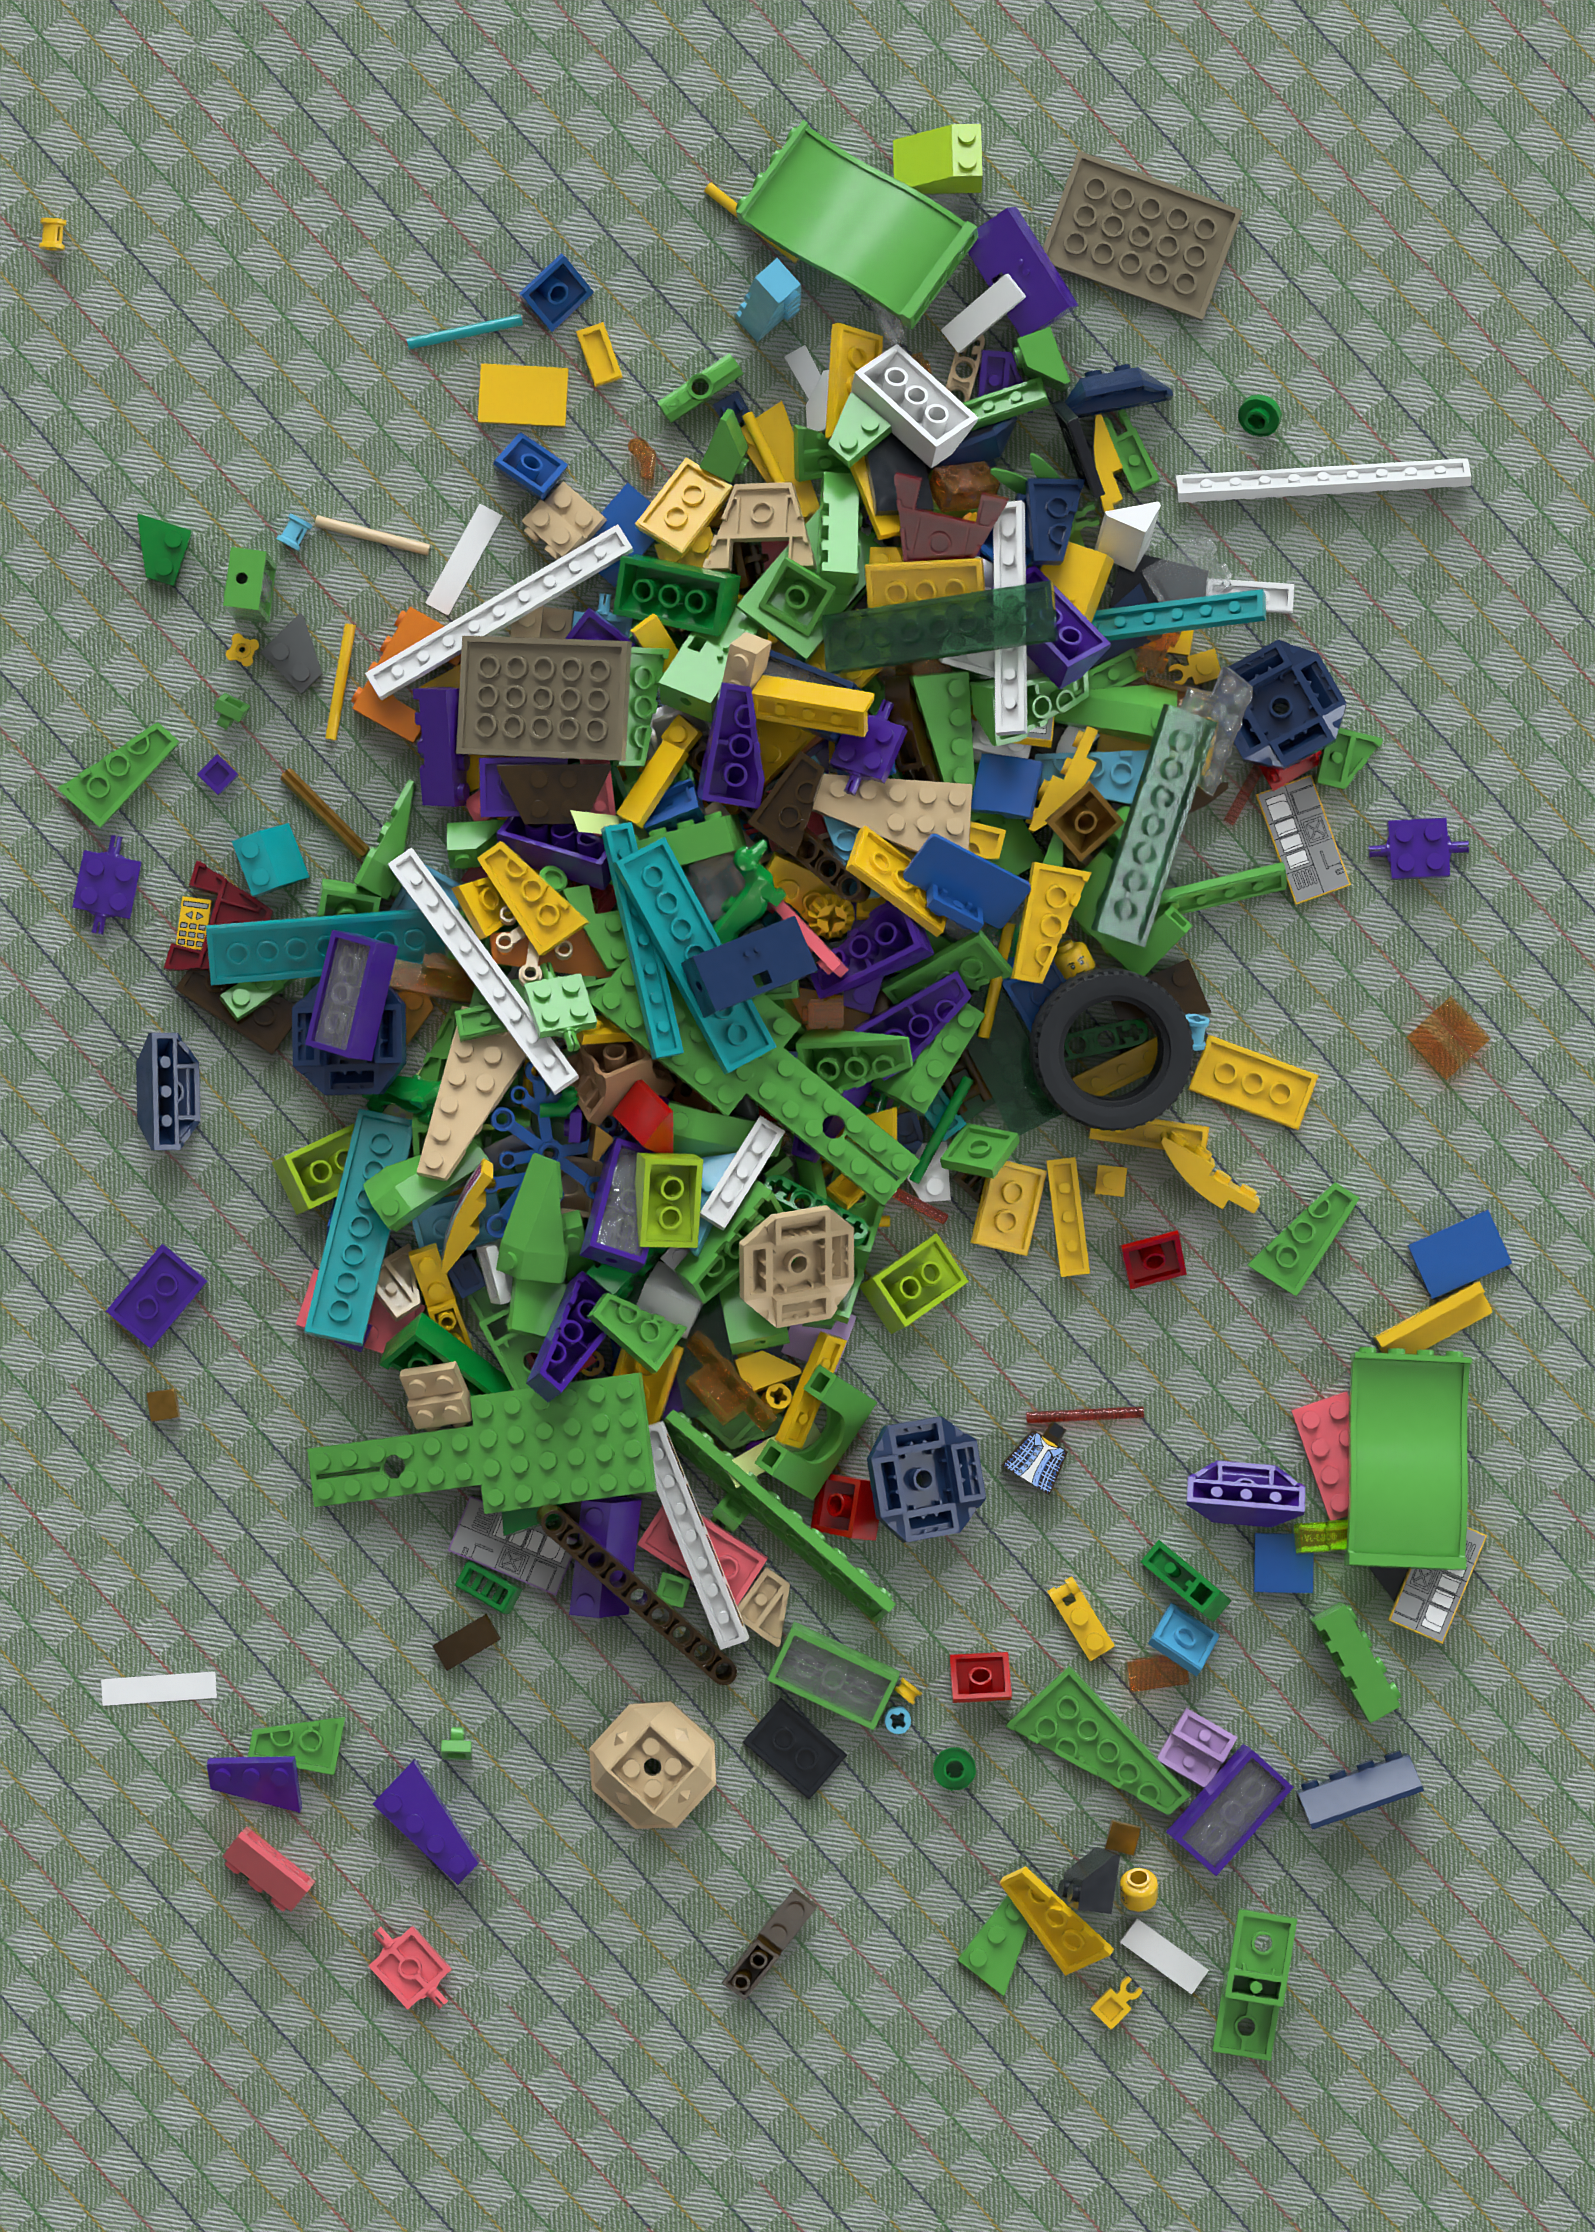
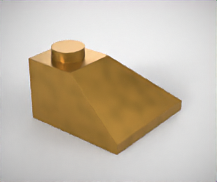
(1084, 821)

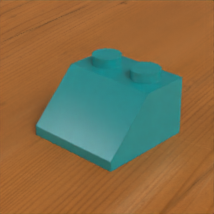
(270, 859)

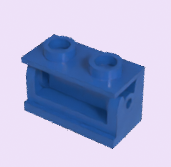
(676, 806)

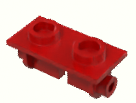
(1277, 778)

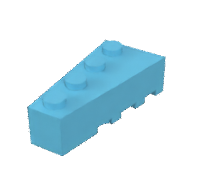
(770, 299)

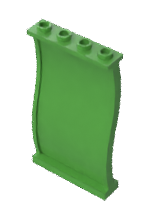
(856, 224)
(1408, 1460)

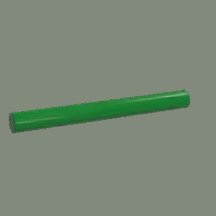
(941, 1129)

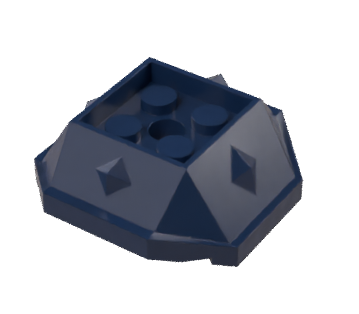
(1314, 702)
(348, 1076)
(949, 1473)

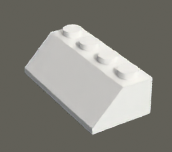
(914, 405)

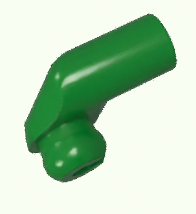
(563, 1106)

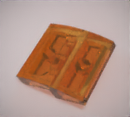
(1448, 1037)

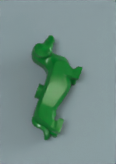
(752, 898)
(410, 1094)

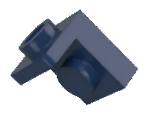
(467, 1275)

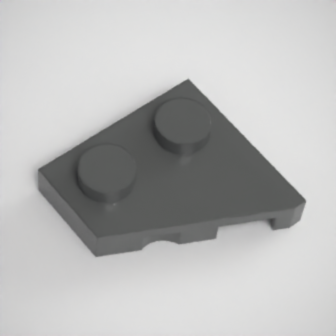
(294, 655)

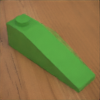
(1043, 703)
(392, 841)
(852, 1057)
(403, 1195)

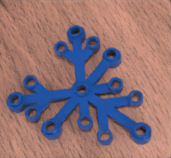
(559, 1151)

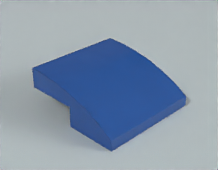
(1006, 786)

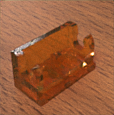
(1155, 1673)

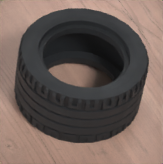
(1155, 1092)

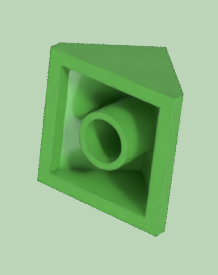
(797, 596)

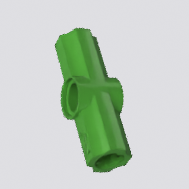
(684, 399)

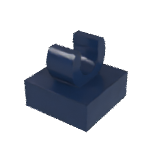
(734, 402)

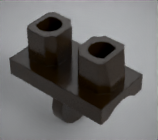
(747, 563)

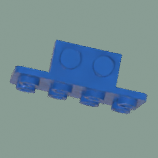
(965, 885)

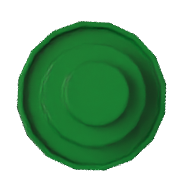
(1259, 415)
(954, 1768)

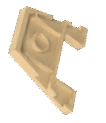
(761, 514)

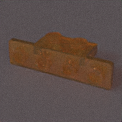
(434, 977)
(722, 1387)

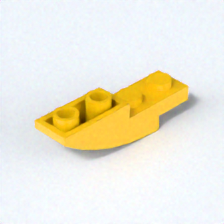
(1058, 790)
(1196, 1168)
(438, 1292)

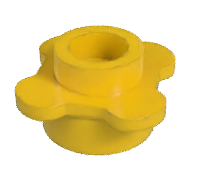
(246, 657)

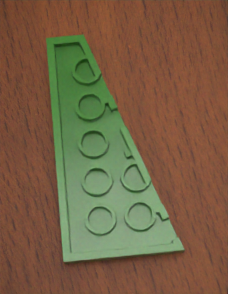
(1089, 1734)

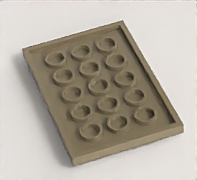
(1140, 235)
(544, 697)

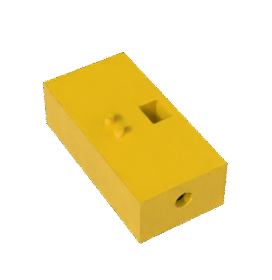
(1081, 577)

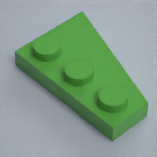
(639, 1333)
(311, 1742)

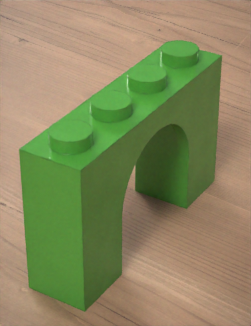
(1135, 958)
(811, 1467)

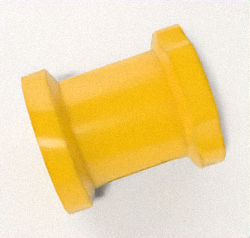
(52, 234)
(784, 1396)

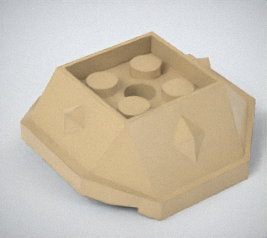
(813, 1283)
(659, 1733)

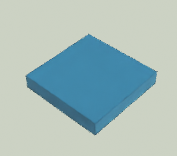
(1183, 1639)

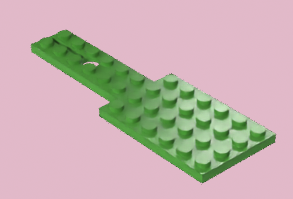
(773, 1082)
(519, 1450)

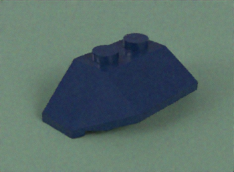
(1115, 391)
(982, 445)
(167, 1091)

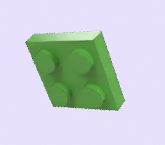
(979, 1150)

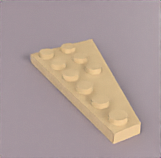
(900, 809)
(470, 1089)

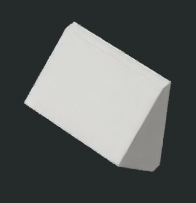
(1127, 533)
(667, 1297)

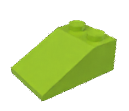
(941, 160)
(314, 1171)
(668, 1199)
(913, 1284)

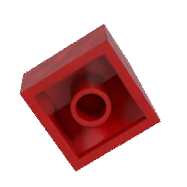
(845, 1508)

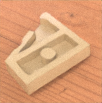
(765, 1606)

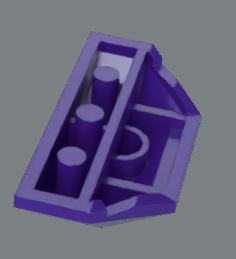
(1245, 1494)

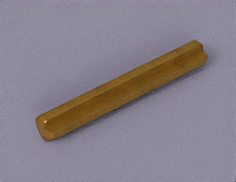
(325, 813)

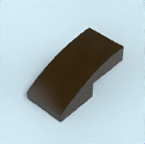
(466, 1642)

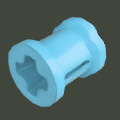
(294, 532)
(1198, 1025)
(898, 1729)

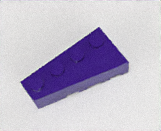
(568, 1340)
(421, 1816)

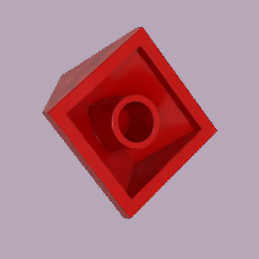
(646, 1118)
(1153, 1259)
(980, 1677)

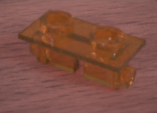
(1154, 658)

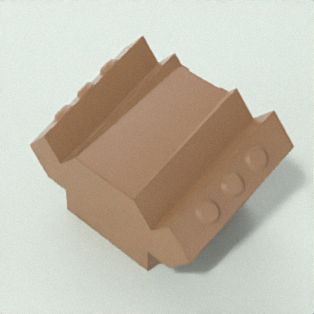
(610, 1071)

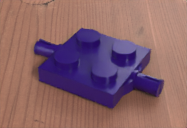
(870, 755)
(1418, 848)
(106, 884)

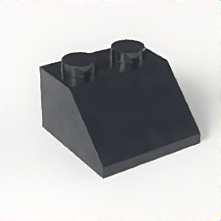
(1091, 1882)

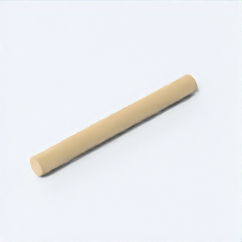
(372, 535)

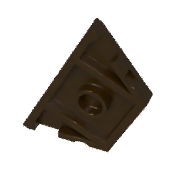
(550, 791)

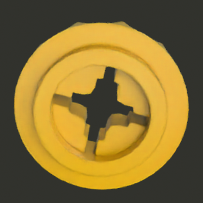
(822, 906)

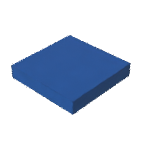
(1279, 1567)

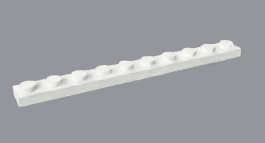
(1323, 480)
(500, 611)
(482, 970)

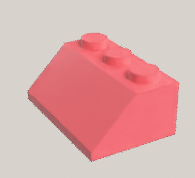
(267, 1870)

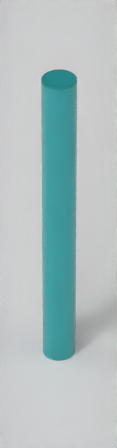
(464, 331)

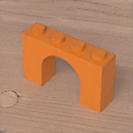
(390, 712)

